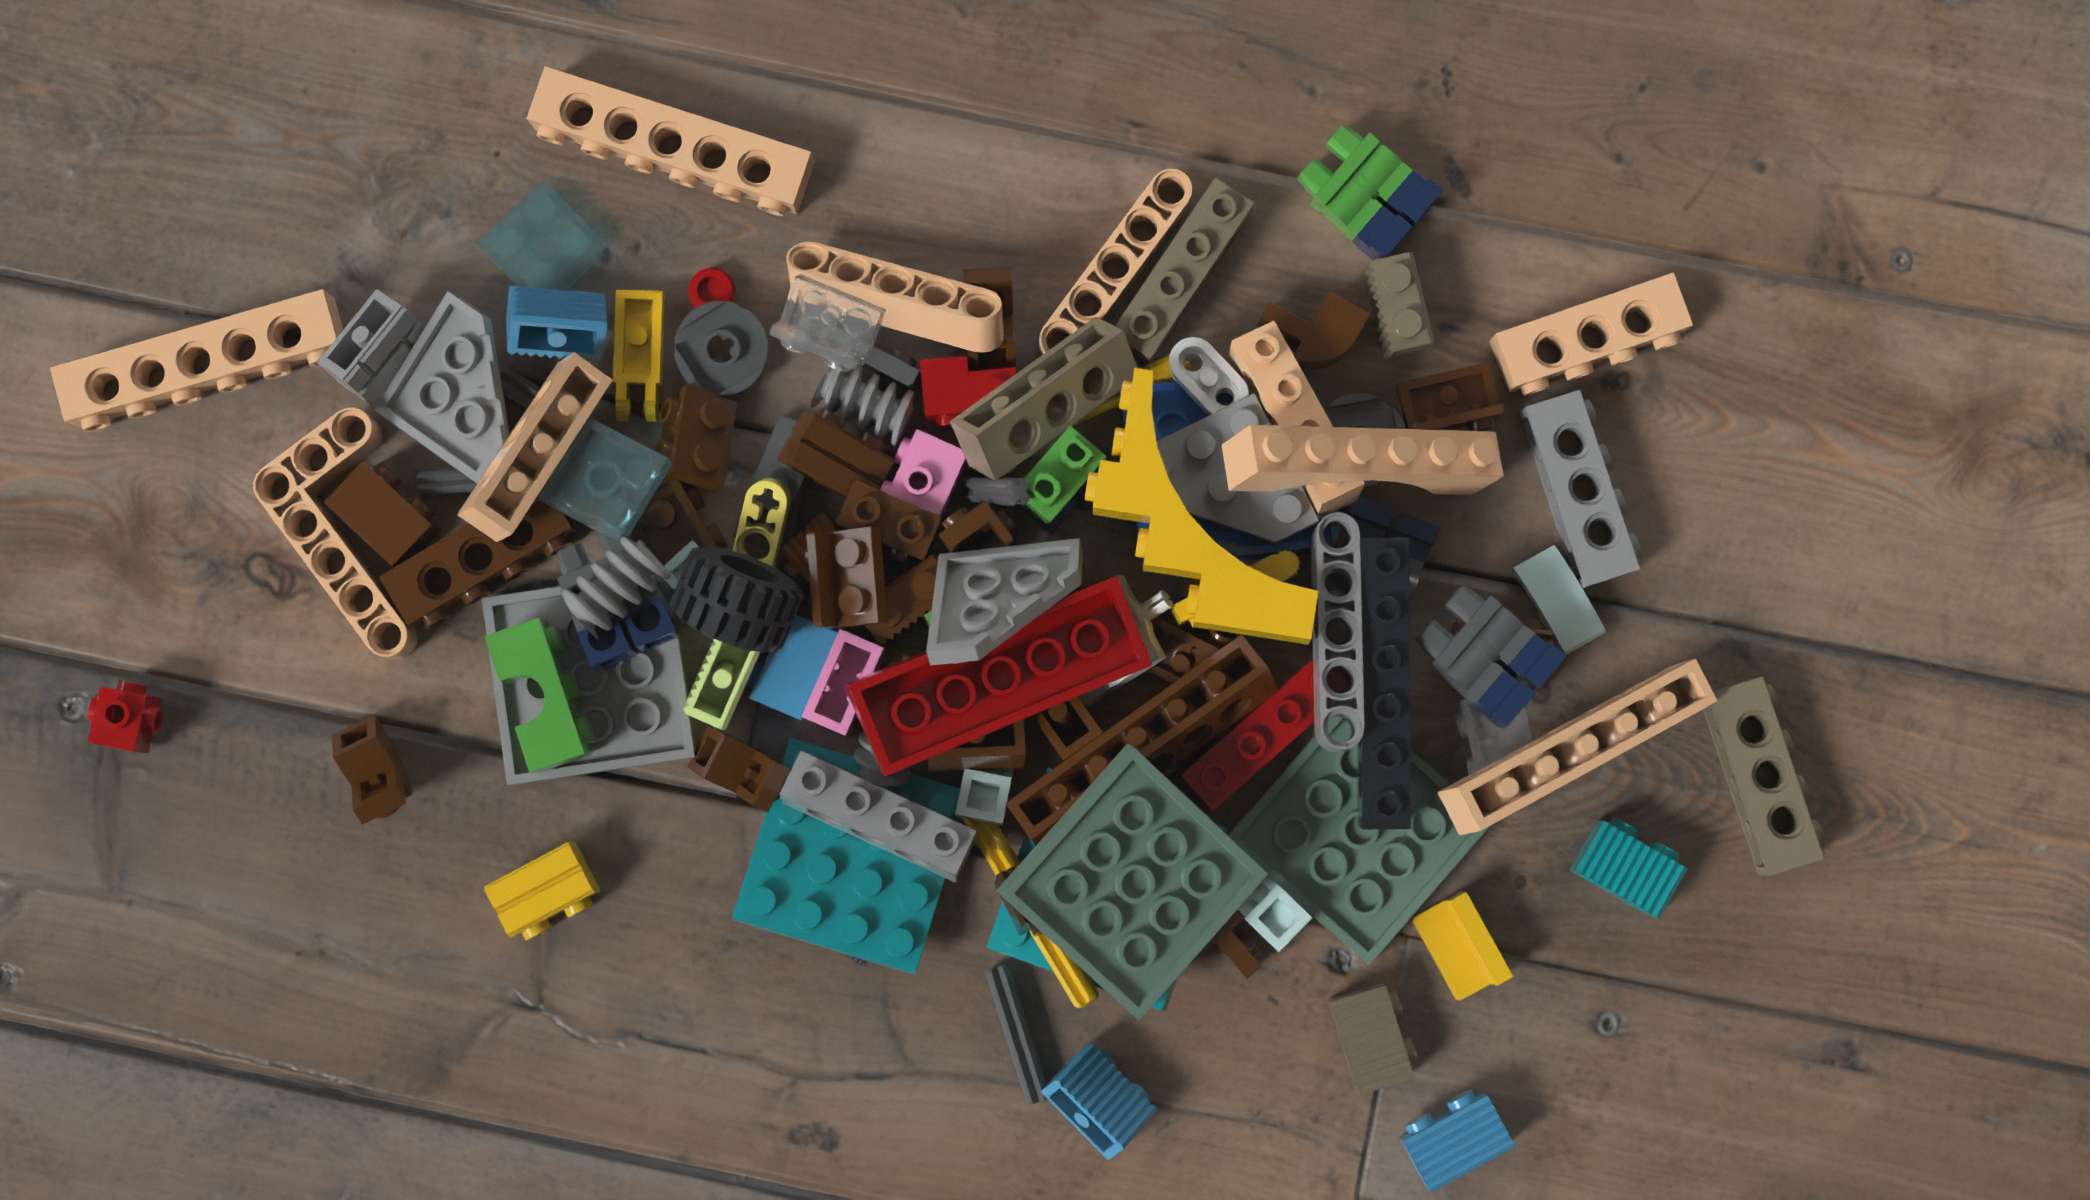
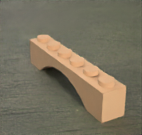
(1297, 456)

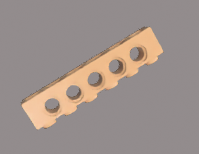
(563, 94)
(83, 381)
(1577, 747)

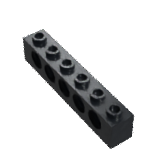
(1386, 741)

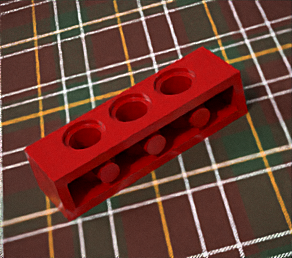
(1258, 737)

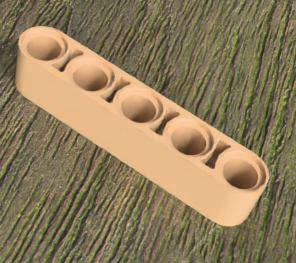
(1125, 247)
(912, 298)

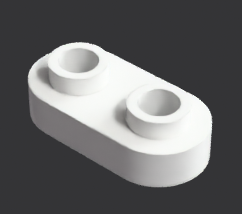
(1210, 380)

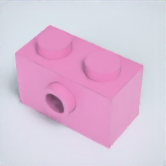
(926, 472)
(847, 661)

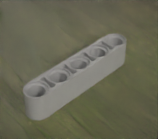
(1348, 611)

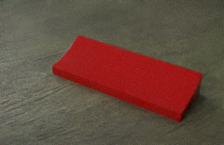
(1065, 652)

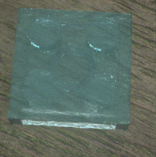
(543, 242)
(605, 480)

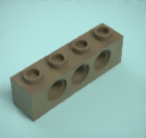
(1183, 269)
(1044, 398)
(1739, 759)

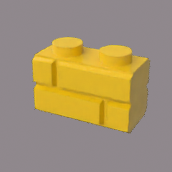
(543, 890)

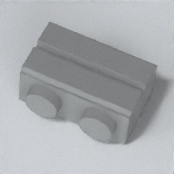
(372, 347)

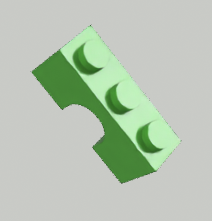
(558, 731)

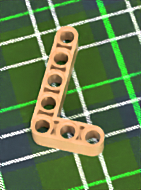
(328, 535)

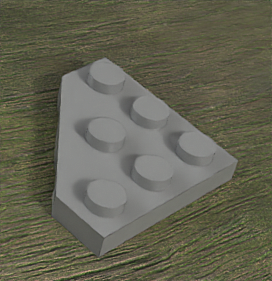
(452, 389)
(1199, 477)
(995, 593)

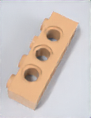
(1655, 300)
(1287, 400)
(535, 447)

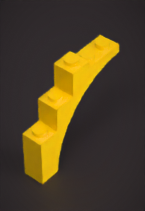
(1139, 490)

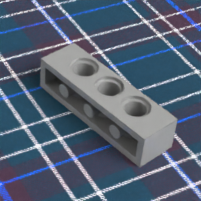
(1572, 516)
(878, 816)

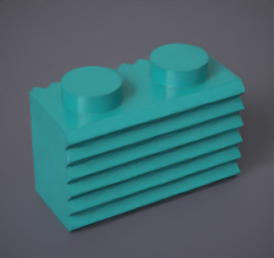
(1628, 867)

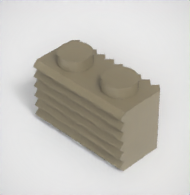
(1398, 306)
(1372, 1038)

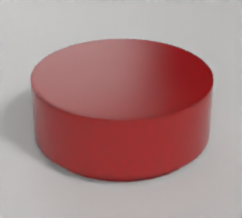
(711, 285)

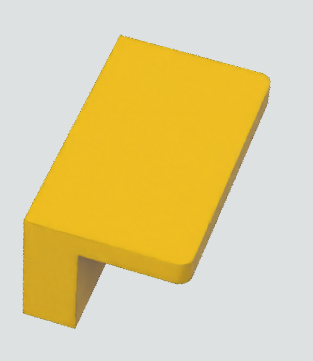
(1461, 946)

